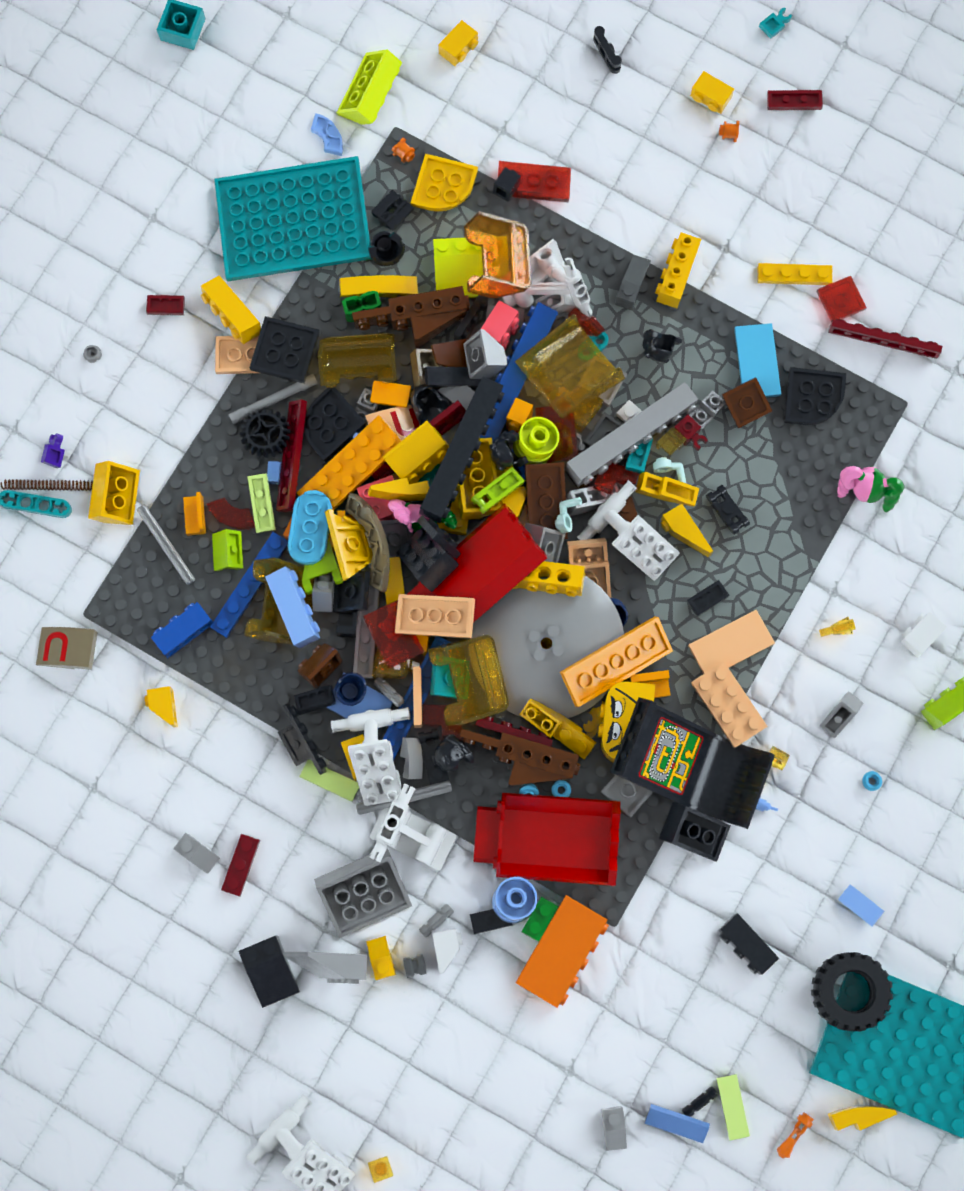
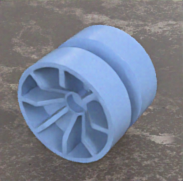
(514, 900)

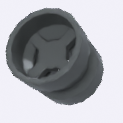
(414, 966)

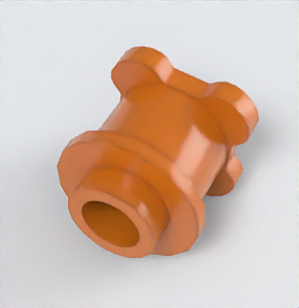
(729, 130)
(403, 151)

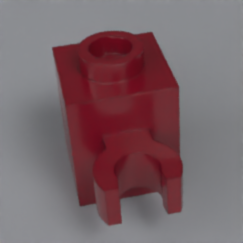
(690, 431)

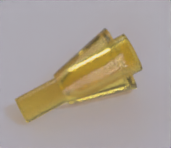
(842, 627)

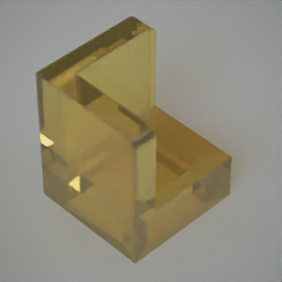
(671, 441)

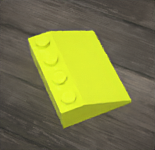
(456, 262)

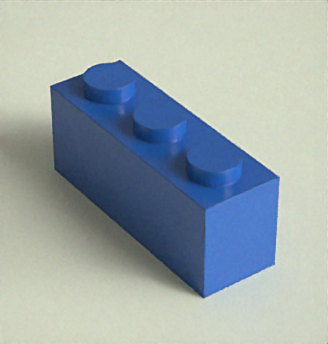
(181, 629)

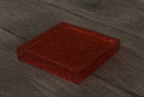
(841, 299)

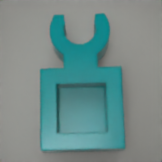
(774, 24)

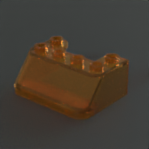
(503, 255)

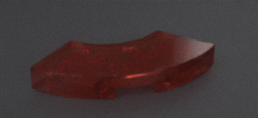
(589, 324)
(231, 516)

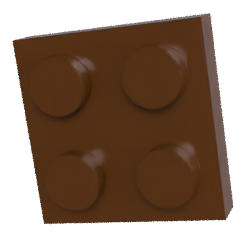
(746, 402)

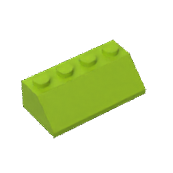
(946, 707)

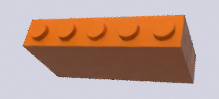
(562, 951)

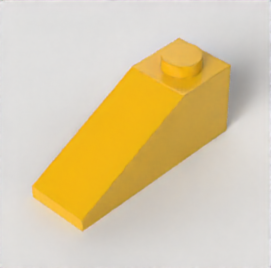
(683, 528)

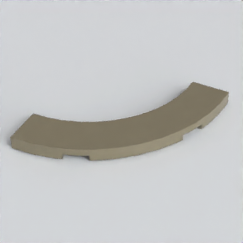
(376, 539)

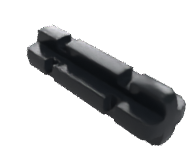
(700, 1102)

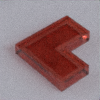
(615, 474)
(435, 716)

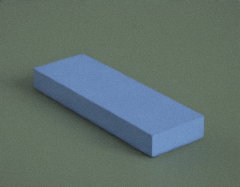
(677, 1123)

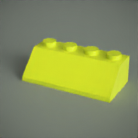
(369, 87)

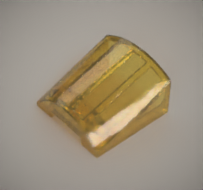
(568, 368)

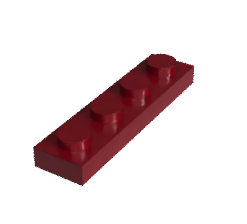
(506, 727)

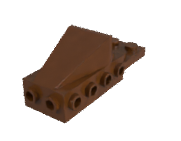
(424, 312)
(531, 767)

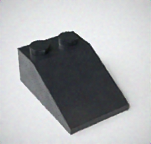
(694, 831)
(269, 971)

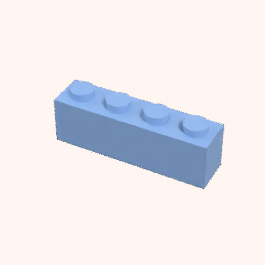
(292, 607)

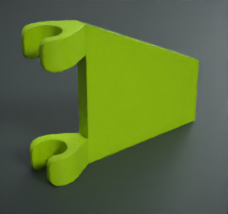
(324, 566)

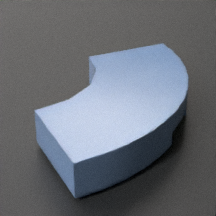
(328, 133)

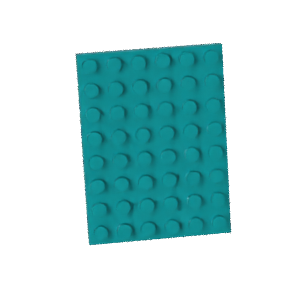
(292, 218)
(904, 1061)

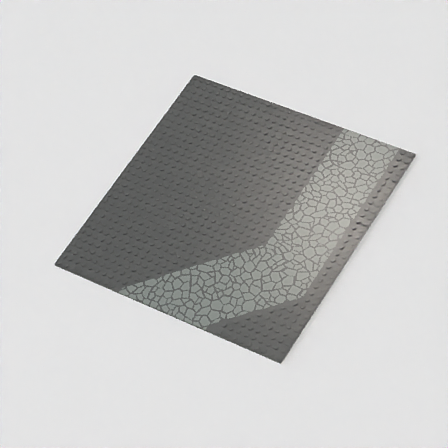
(772, 470)

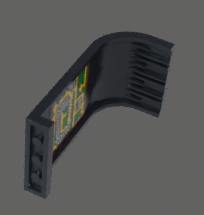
(691, 764)

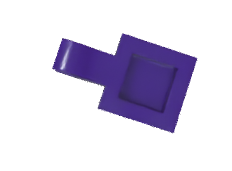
(52, 452)

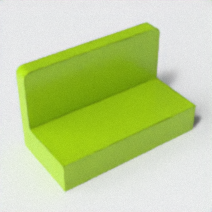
(227, 550)

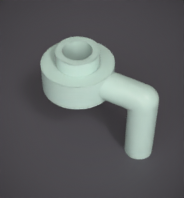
(664, 465)
(563, 522)

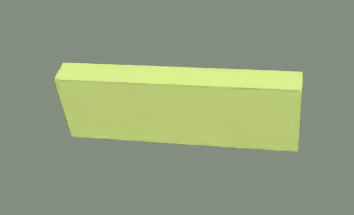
(261, 503)
(330, 781)
(732, 1107)

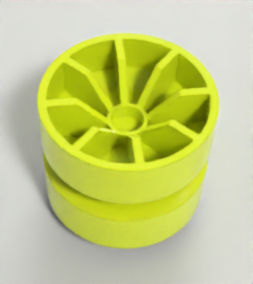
(536, 440)

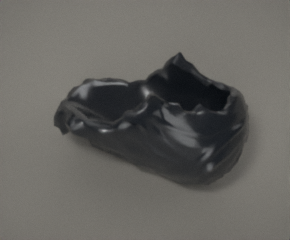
(427, 396)

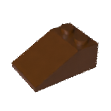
(319, 665)

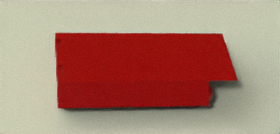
(490, 562)
(550, 838)

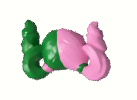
(870, 486)
(409, 514)

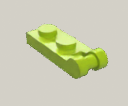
(498, 490)

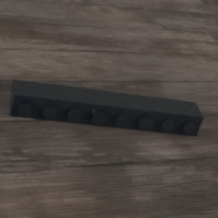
(461, 450)

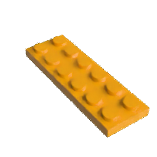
(354, 462)
(616, 661)

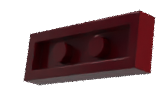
(794, 100)
(240, 865)

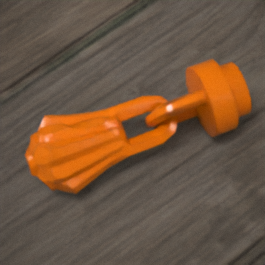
(786, 1147)

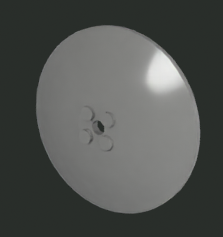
(572, 623)

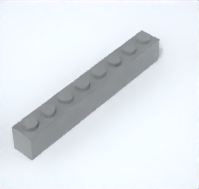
(631, 434)

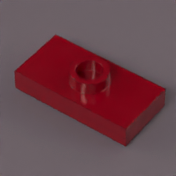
(165, 305)

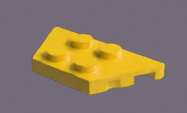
(349, 544)

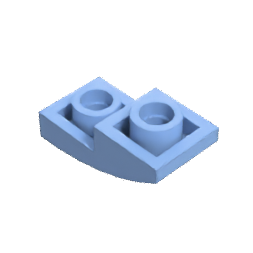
(861, 905)

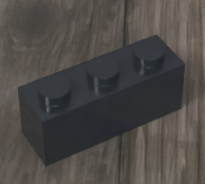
(748, 944)

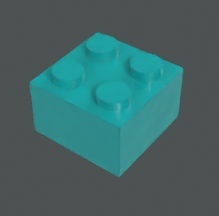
(181, 24)

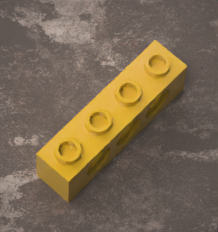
(555, 571)

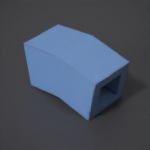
(273, 472)

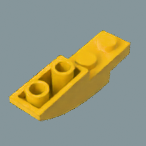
(558, 726)

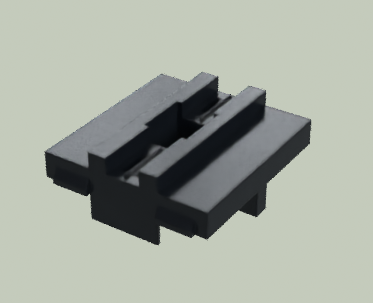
(390, 201)

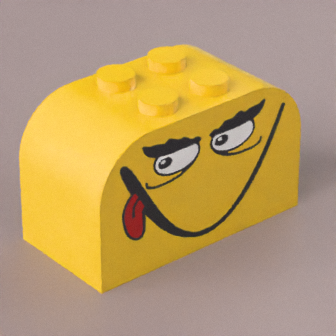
(617, 713)

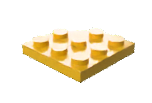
(443, 184)

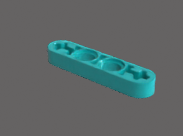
(34, 505)

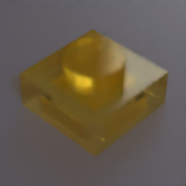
(780, 758)
(380, 1169)

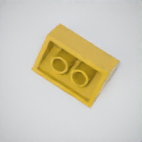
(417, 453)
(113, 493)

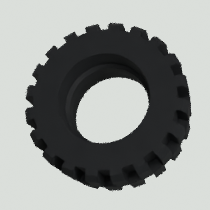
(878, 985)

